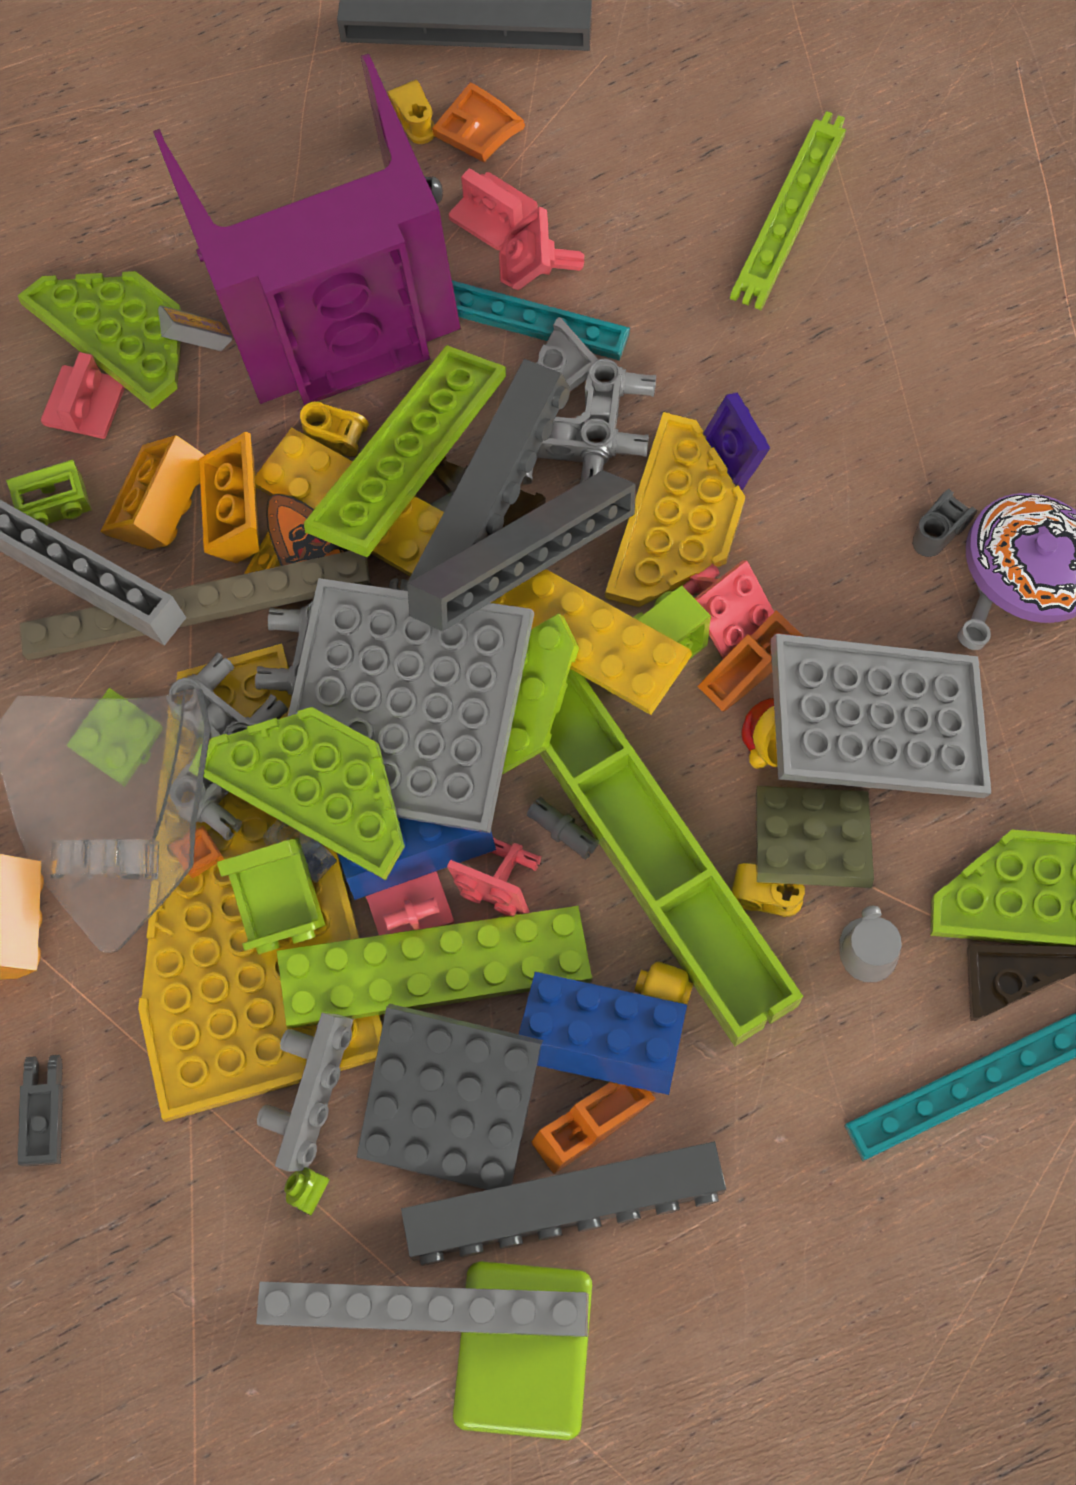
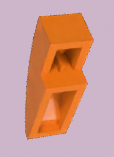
(745, 664)
(589, 1123)

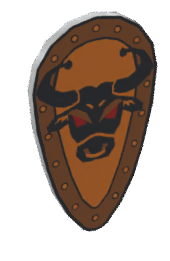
(287, 532)

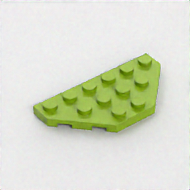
(115, 324)
(541, 689)
(316, 781)
(1013, 893)

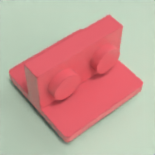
(490, 207)
(83, 399)

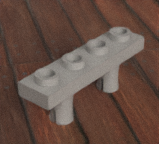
(318, 1079)

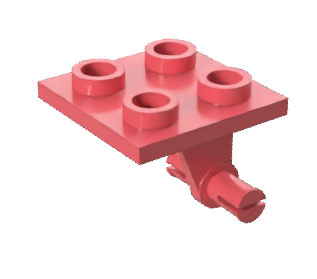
(733, 602)
(479, 886)
(411, 906)

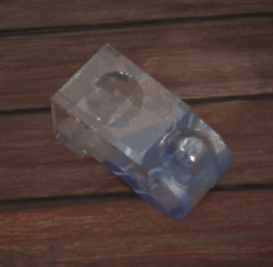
(317, 856)

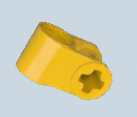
(413, 111)
(339, 427)
(765, 896)

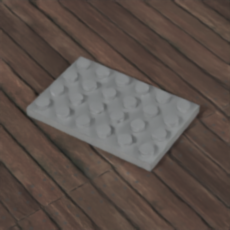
(879, 717)

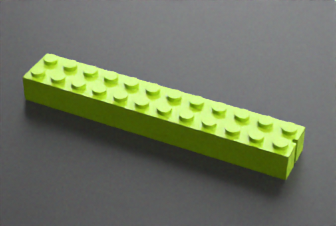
(666, 867)

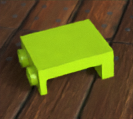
(274, 895)

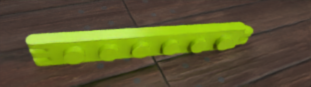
(789, 211)

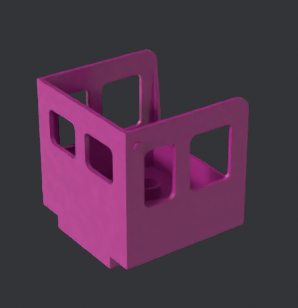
(335, 280)

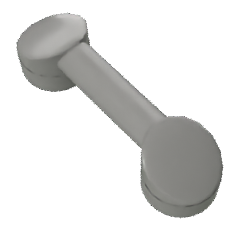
(975, 632)

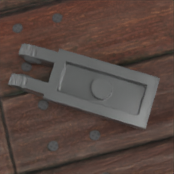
(40, 1114)

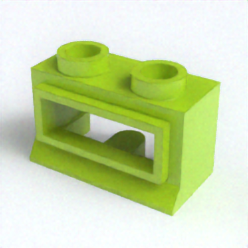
(56, 507)

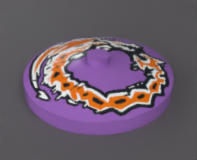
(1026, 556)

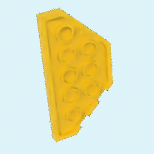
(681, 516)

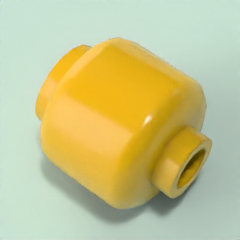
(665, 983)

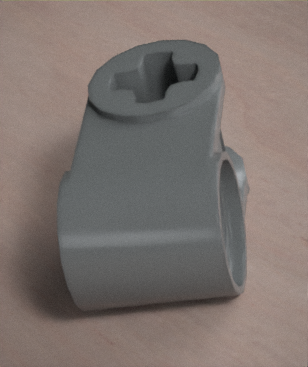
(945, 520)

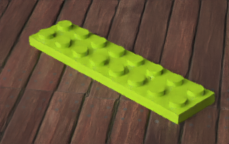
(405, 451)
(431, 965)

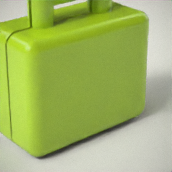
(522, 1380)

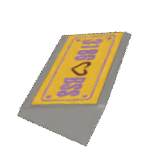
(193, 329)

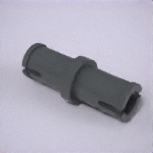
(562, 828)

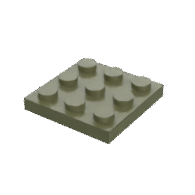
(813, 837)

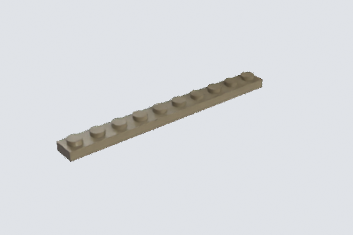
(198, 603)

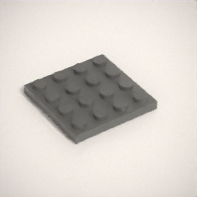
(448, 1098)

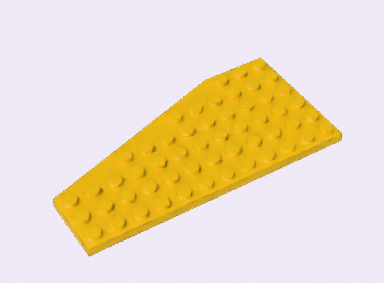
(205, 1002)

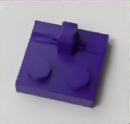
(736, 439)

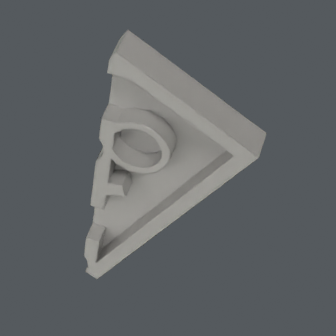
(566, 355)

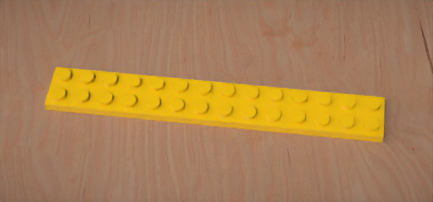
(612, 645)

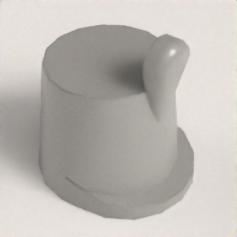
(870, 946)

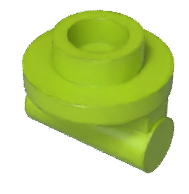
(305, 1189)

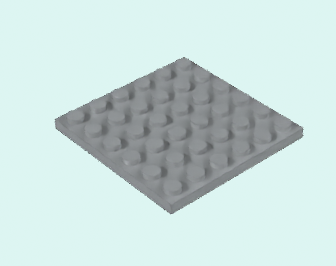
(423, 694)

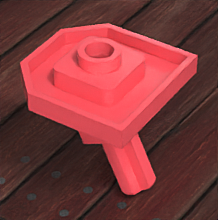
(530, 252)

